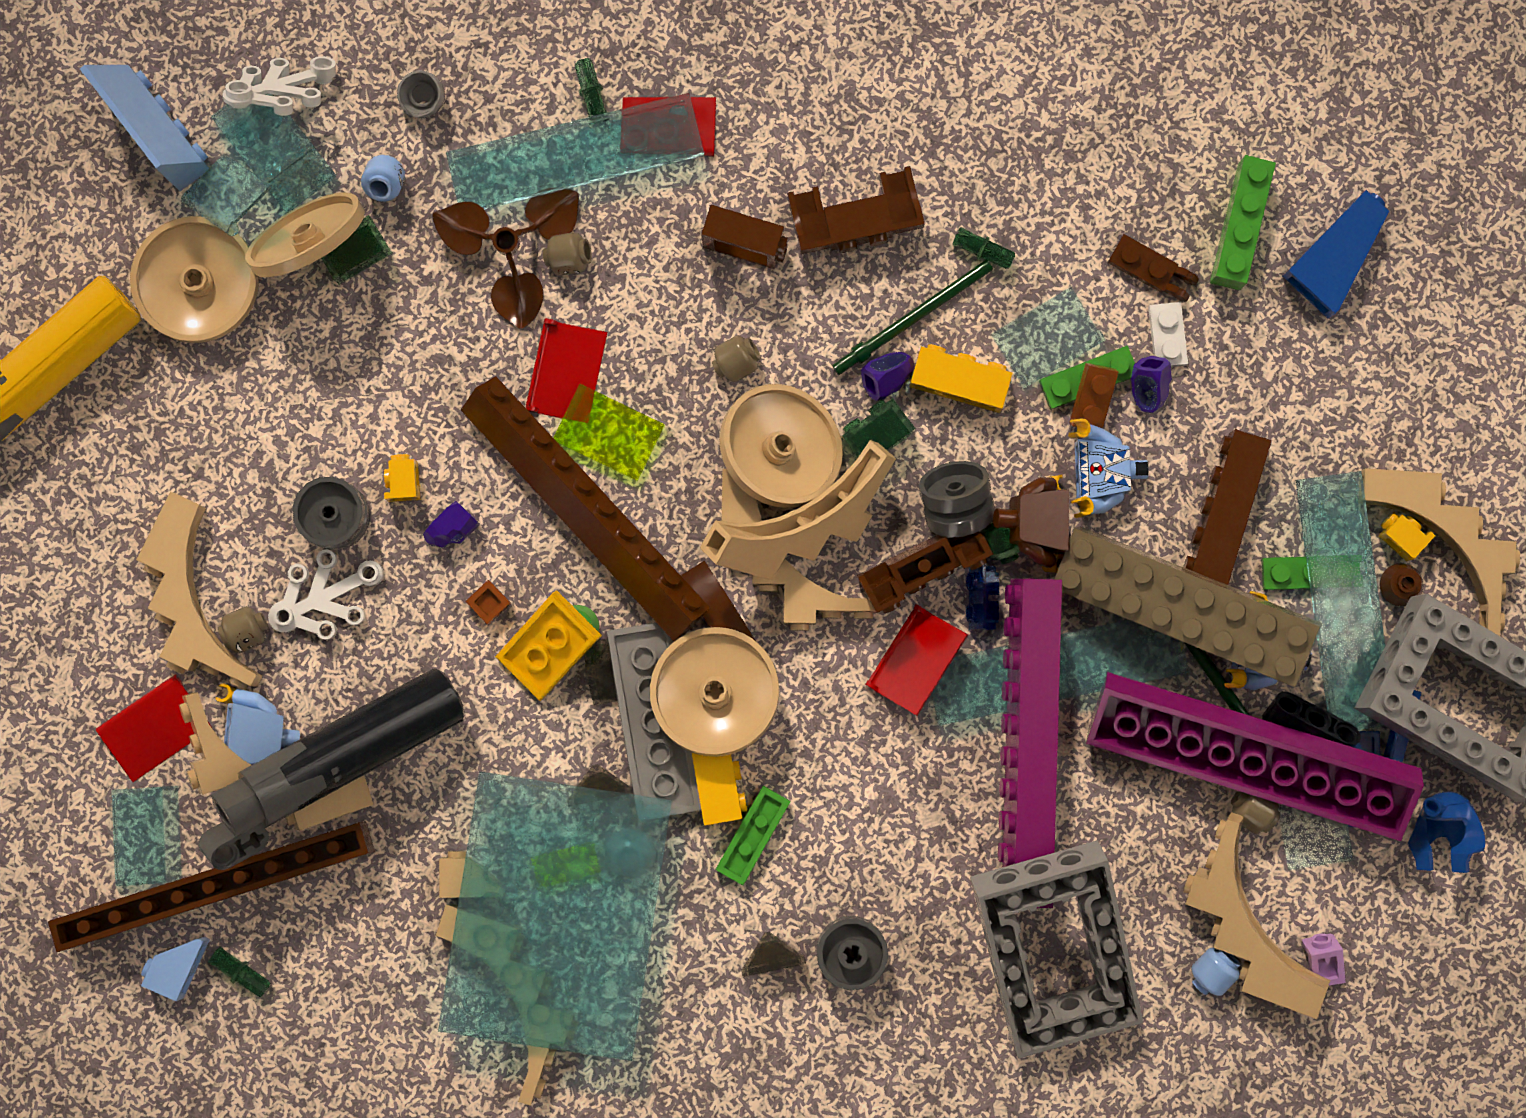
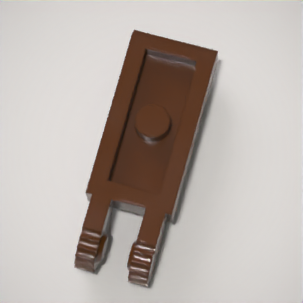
(1150, 267)

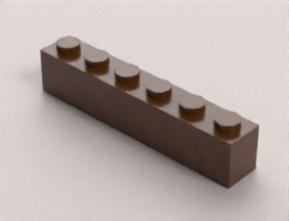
(1228, 506)

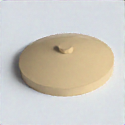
(305, 234)
(193, 280)
(780, 445)
(714, 691)

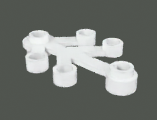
(242, 93)
(320, 597)

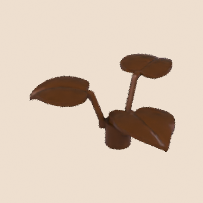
(464, 227)

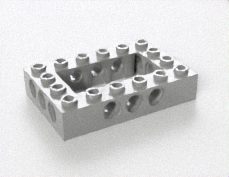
(1390, 701)
(1077, 1013)

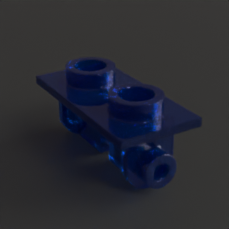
(980, 611)

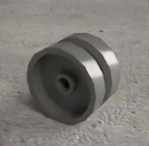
(957, 499)
(312, 509)
(860, 970)

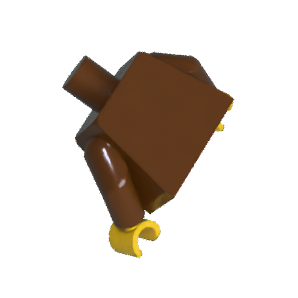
(1038, 521)

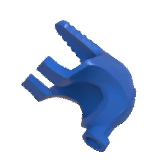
(1449, 817)

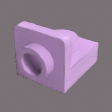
(1325, 957)

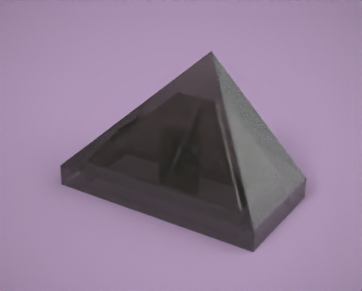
(600, 673)
(600, 778)
(770, 955)

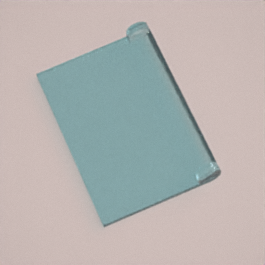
(225, 194)
(1047, 337)
(146, 835)
(1313, 839)

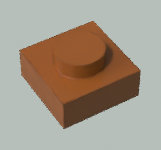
(488, 602)

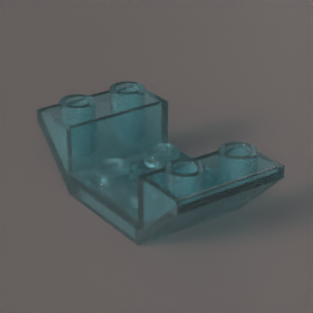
(275, 152)

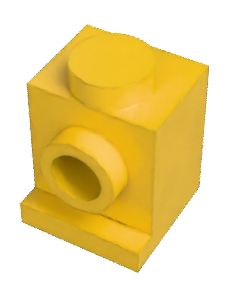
(402, 479)
(1404, 535)

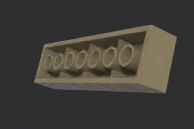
(1187, 606)

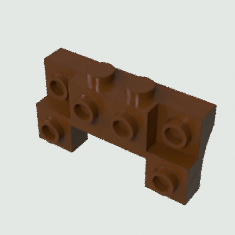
(857, 221)
(913, 568)

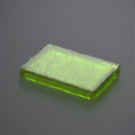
(608, 432)

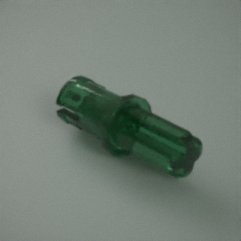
(590, 87)
(984, 248)
(239, 972)

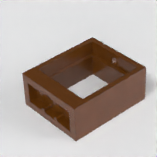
(744, 237)

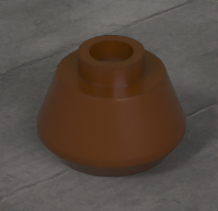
(1395, 579)

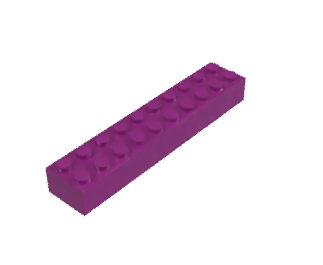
(1030, 720)
(1255, 756)

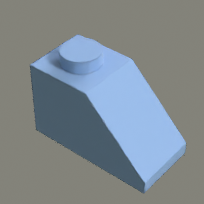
(174, 969)

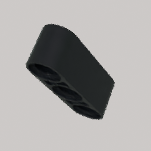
(1306, 717)

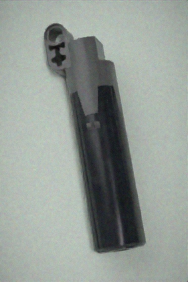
(326, 763)

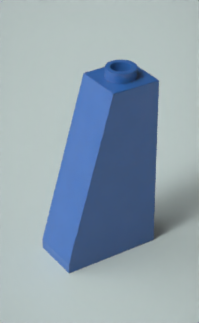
(1334, 260)

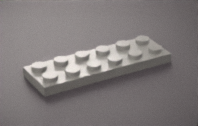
(654, 761)

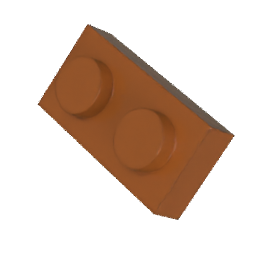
(1094, 394)

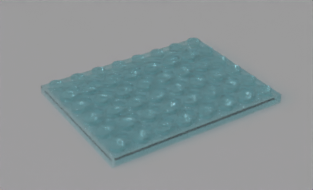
(555, 916)

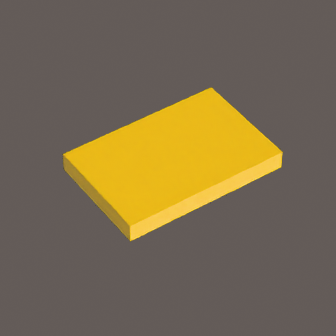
(548, 645)

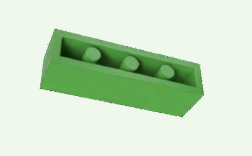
(1242, 222)

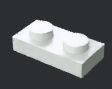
(1168, 333)

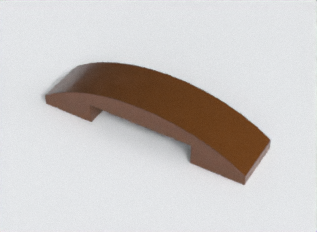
(721, 611)

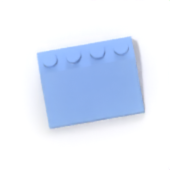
(148, 122)

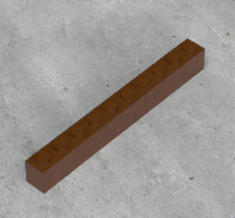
(584, 508)
(211, 886)

